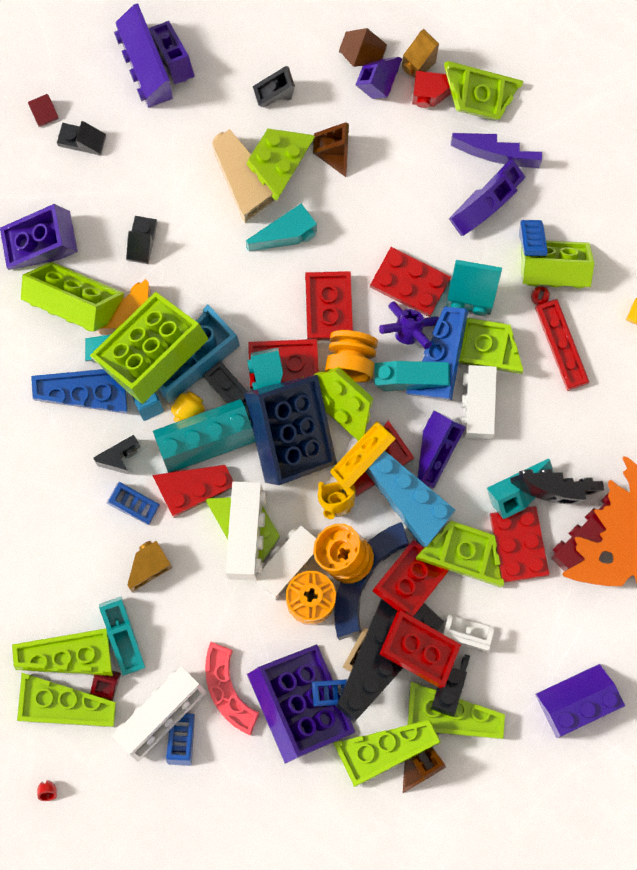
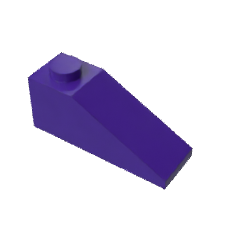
(172, 52)
(437, 446)

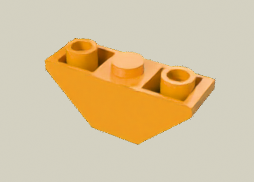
(139, 294)

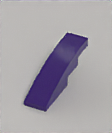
(487, 148)

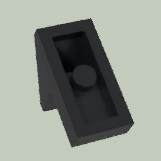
(274, 87)
(81, 138)
(141, 239)
(112, 457)

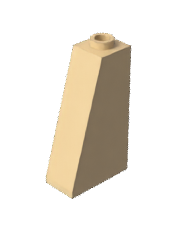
(244, 185)

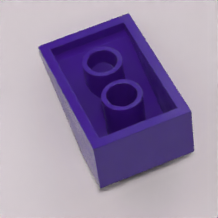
(39, 238)

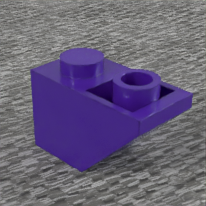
(378, 77)

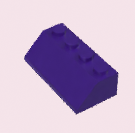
(143, 57)

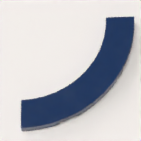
(348, 594)

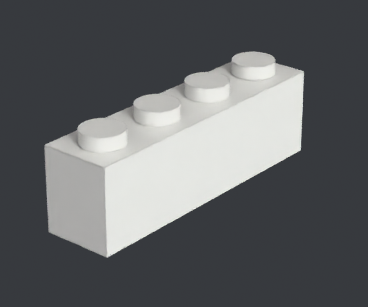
(244, 531)
(159, 713)

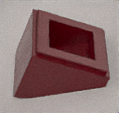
(43, 110)
(105, 685)

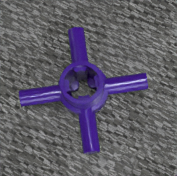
(409, 326)

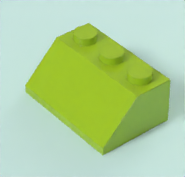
(562, 266)

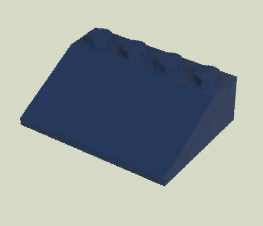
(290, 429)

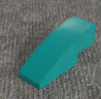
(121, 635)

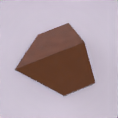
(362, 47)
(332, 146)
(421, 768)

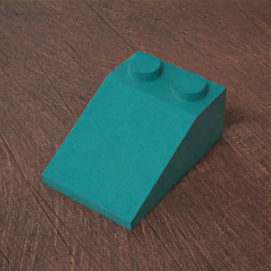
(473, 287)

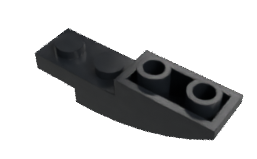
(554, 488)

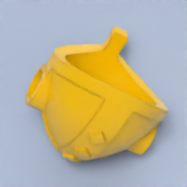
(334, 500)

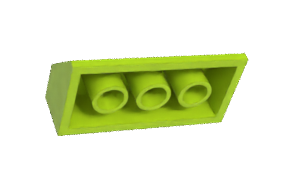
(70, 296)

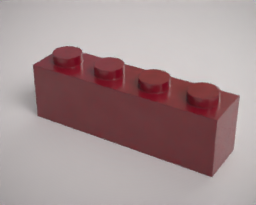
(565, 553)

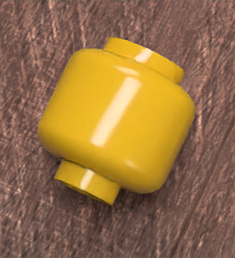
(187, 406)

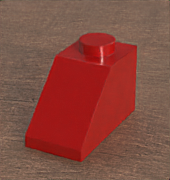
(430, 89)

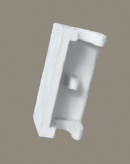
(468, 633)

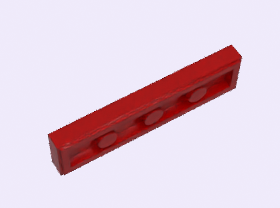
(562, 345)

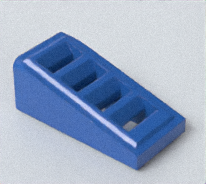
(533, 238)
(129, 510)
(315, 692)
(185, 760)

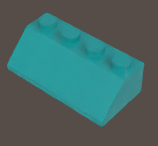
(204, 436)

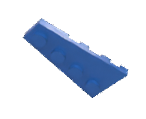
(445, 347)
(81, 389)

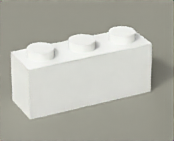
(479, 402)
(286, 562)

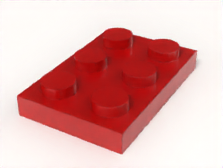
(410, 281)
(328, 303)
(297, 357)
(519, 545)
(409, 581)
(420, 649)

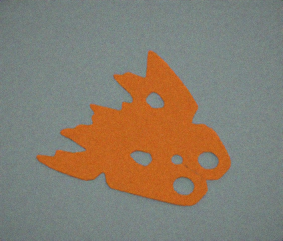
(618, 538)

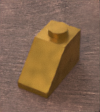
(420, 54)
(147, 565)

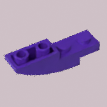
(488, 199)

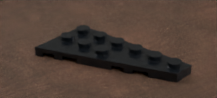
(372, 671)

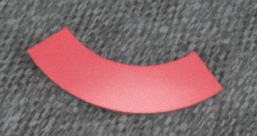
(222, 690)

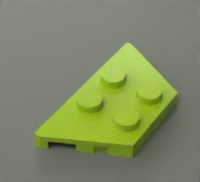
(480, 91)
(278, 157)
(490, 345)
(345, 401)
(221, 510)
(465, 553)

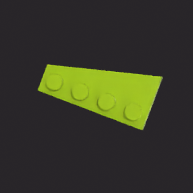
(71, 653)
(57, 704)
(468, 720)
(379, 752)

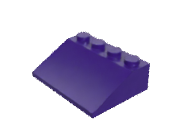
(287, 703)

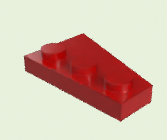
(396, 449)
(192, 487)

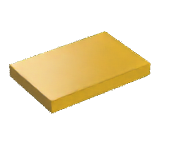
(362, 455)

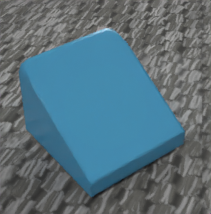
(150, 408)

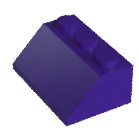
(579, 700)

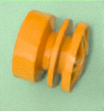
(352, 354)
(337, 544)
(319, 609)

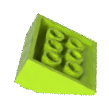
(149, 347)

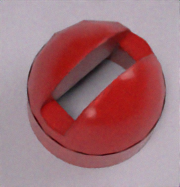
(535, 293)
(46, 791)

